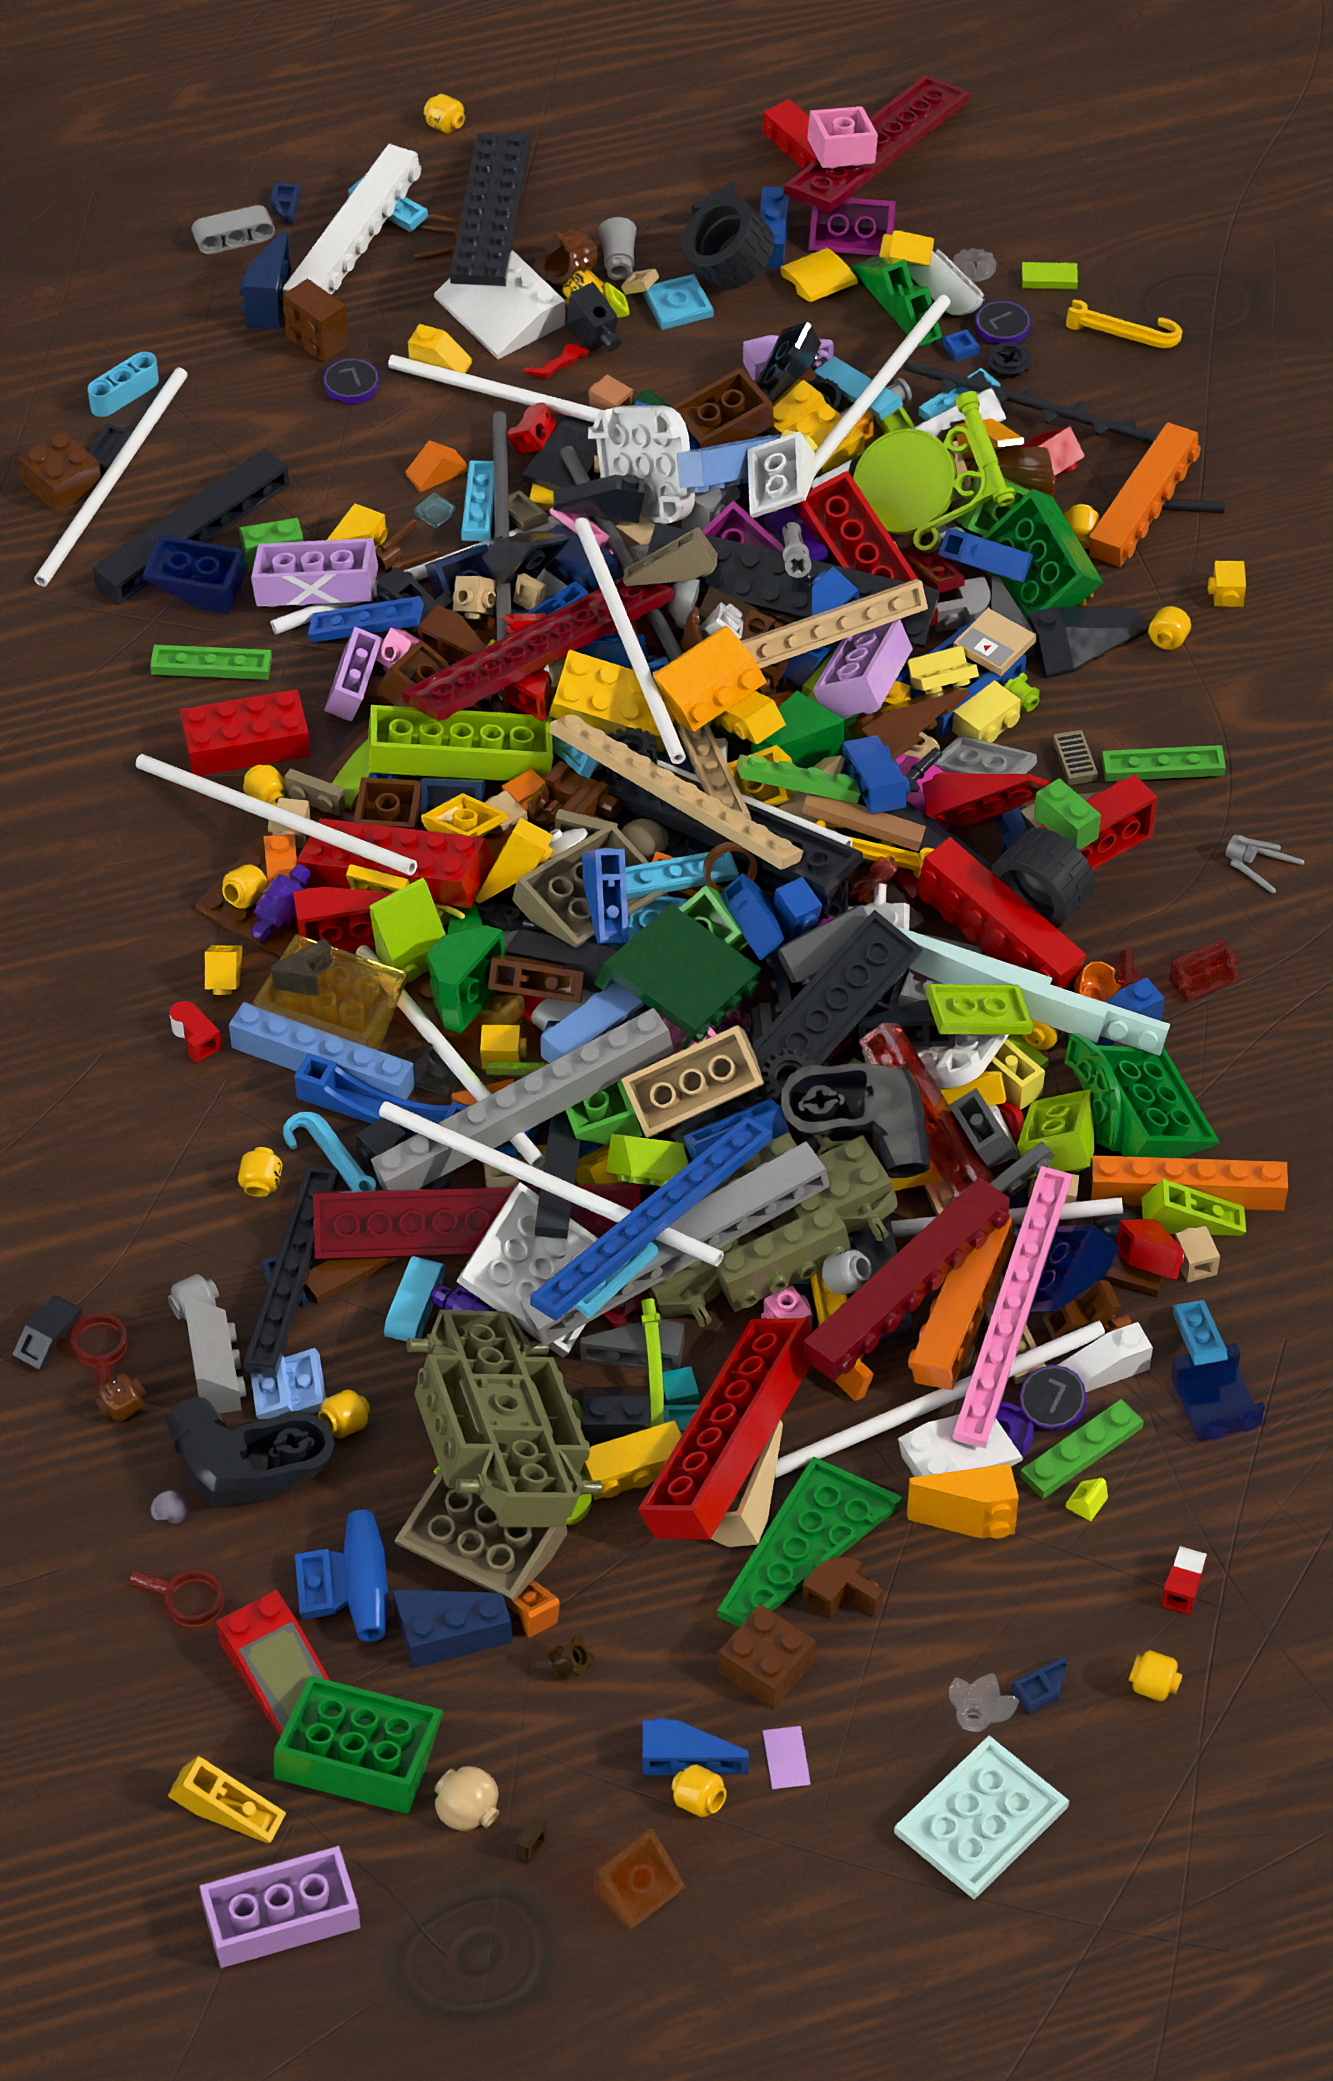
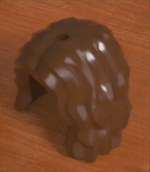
(572, 254)

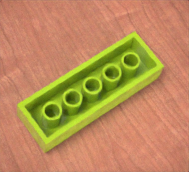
(459, 747)

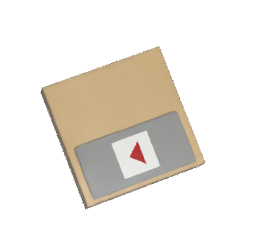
(995, 641)

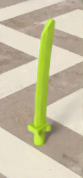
(650, 1320)

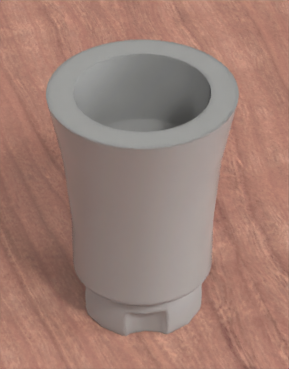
(618, 246)

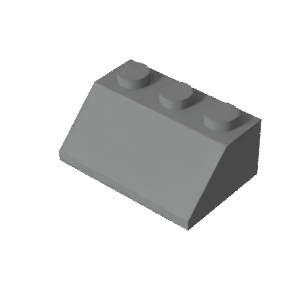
(213, 1356)

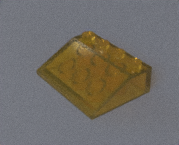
(353, 997)

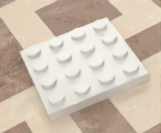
(515, 1262)

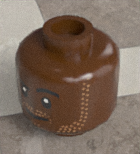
(120, 1397)

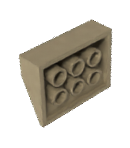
(555, 891)
(467, 1539)

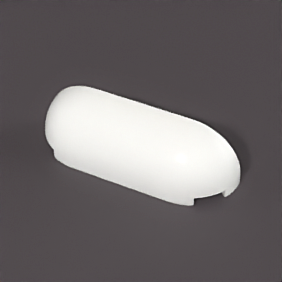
(947, 279)

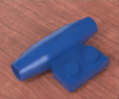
(354, 1578)

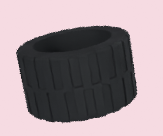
(712, 228)
(1047, 874)

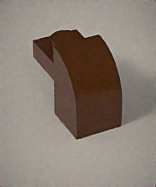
(1097, 1305)
(840, 1581)

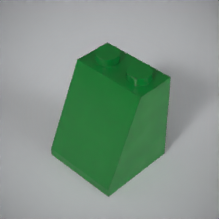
(809, 732)

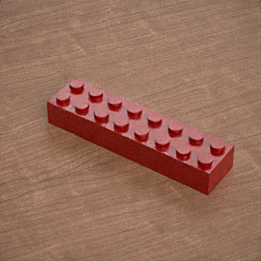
(728, 1430)

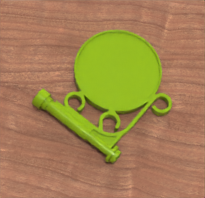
(914, 477)

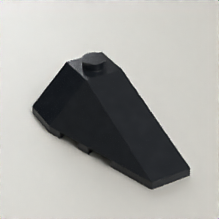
(789, 360)
(1077, 634)
(553, 950)

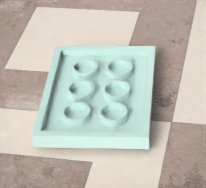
(981, 1817)

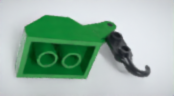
(463, 959)

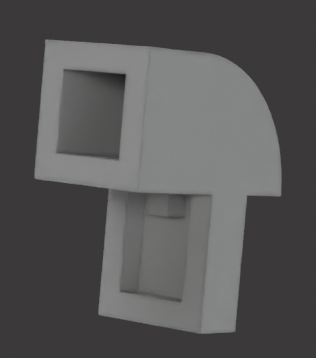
(968, 605)

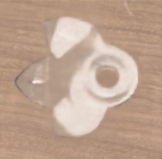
(982, 1700)

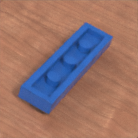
(369, 617)

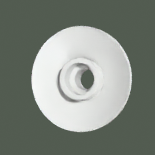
(562, 841)

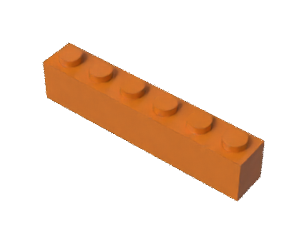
(1144, 495)
(1246, 1183)
(959, 1311)

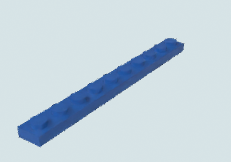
(650, 1219)

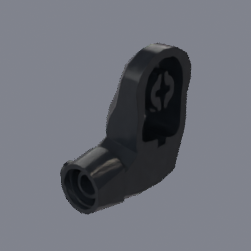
(864, 1102)
(250, 1461)

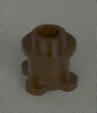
(570, 1659)

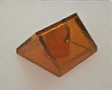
(638, 1879)

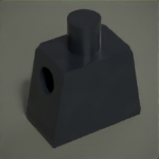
(592, 318)

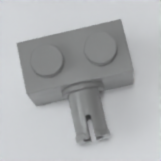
(708, 506)

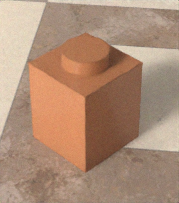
(609, 394)

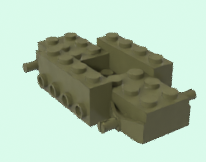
(800, 1238)
(501, 1418)

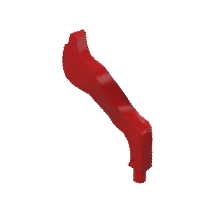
(569, 356)
(1013, 1118)

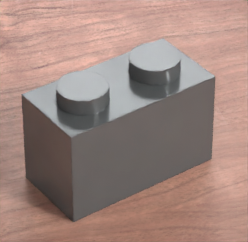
(982, 1128)

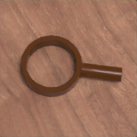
(718, 851)

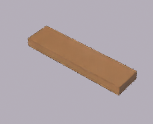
(861, 820)

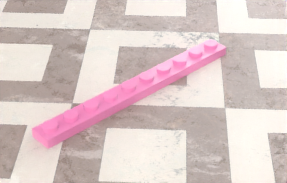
(1012, 1308)

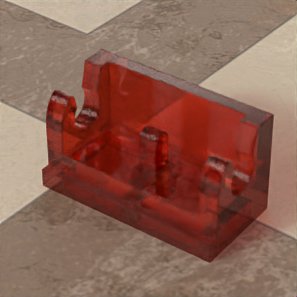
(1205, 970)

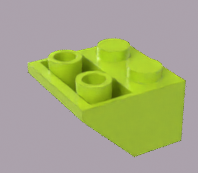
(645, 1159)

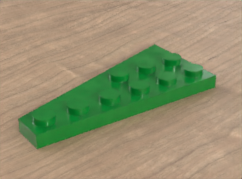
(816, 1523)

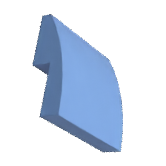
(295, 1388)

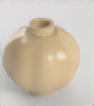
(467, 1798)

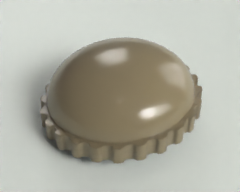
(646, 836)

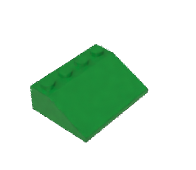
(1059, 566)
(1157, 1106)
(357, 1744)

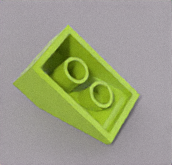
(406, 928)
(1065, 1127)

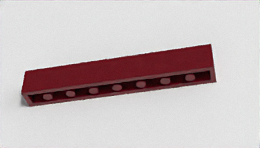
(906, 1279)

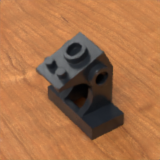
(397, 582)

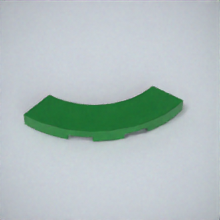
(1107, 1106)

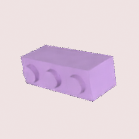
(353, 674)

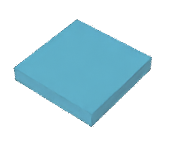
(678, 302)

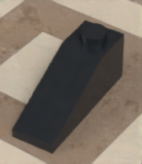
(607, 497)
(916, 1022)

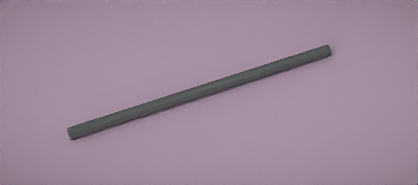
(501, 511)
(622, 555)

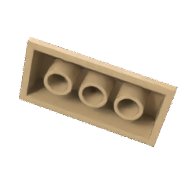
(693, 1081)

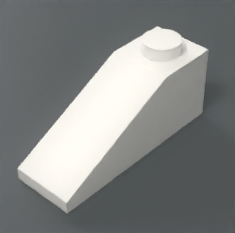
(1112, 1357)

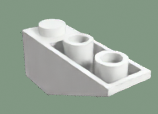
(720, 617)

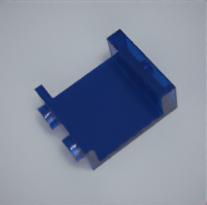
(1216, 1396)

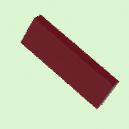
(934, 570)

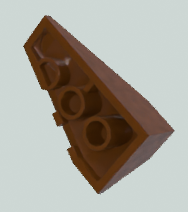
(410, 669)
(902, 722)

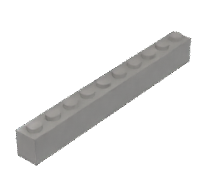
(529, 1101)
(714, 1221)

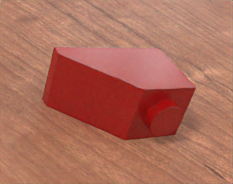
(531, 694)

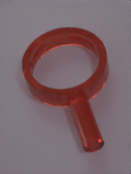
(103, 1361)
(168, 1588)

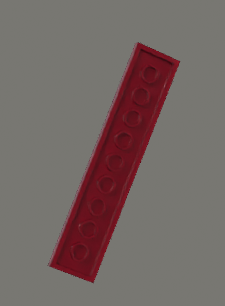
(898, 128)
(529, 650)
(432, 1219)

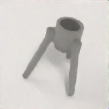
(1244, 850)

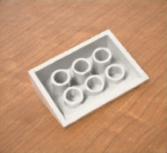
(509, 314)

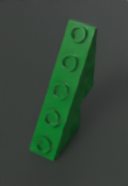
(893, 288)

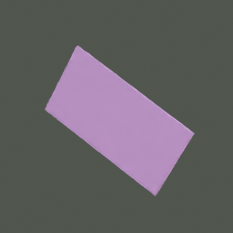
(786, 1757)

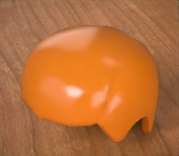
(1097, 981)

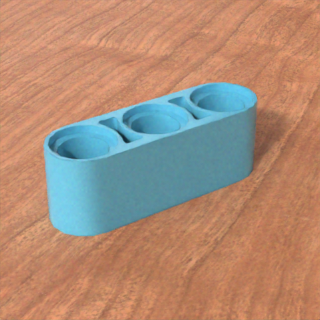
(123, 384)
(412, 1301)

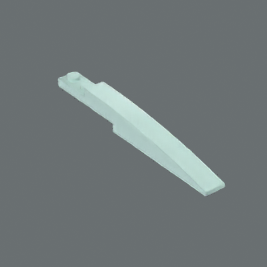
(1044, 1002)

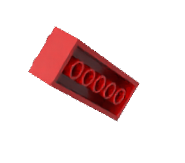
(852, 530)
(448, 862)
(996, 915)

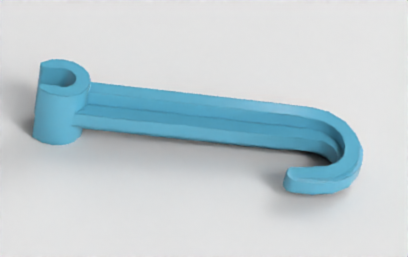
(331, 1147)

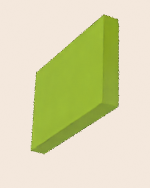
(979, 1009)

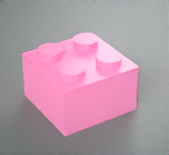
(842, 137)

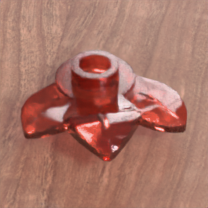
(879, 872)

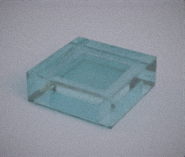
(435, 510)

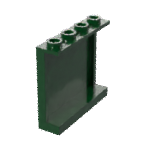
(682, 973)

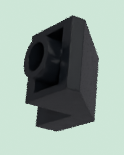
(42, 1332)

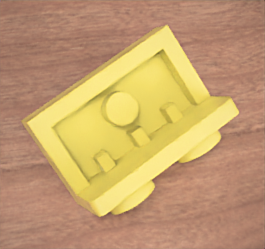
(940, 669)

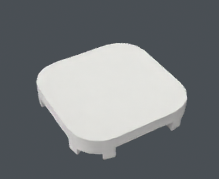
(645, 444)
(959, 1063)

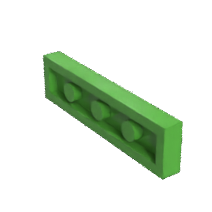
(211, 662)
(1164, 763)
(804, 780)
(1081, 1449)

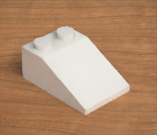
(779, 473)
(933, 1450)

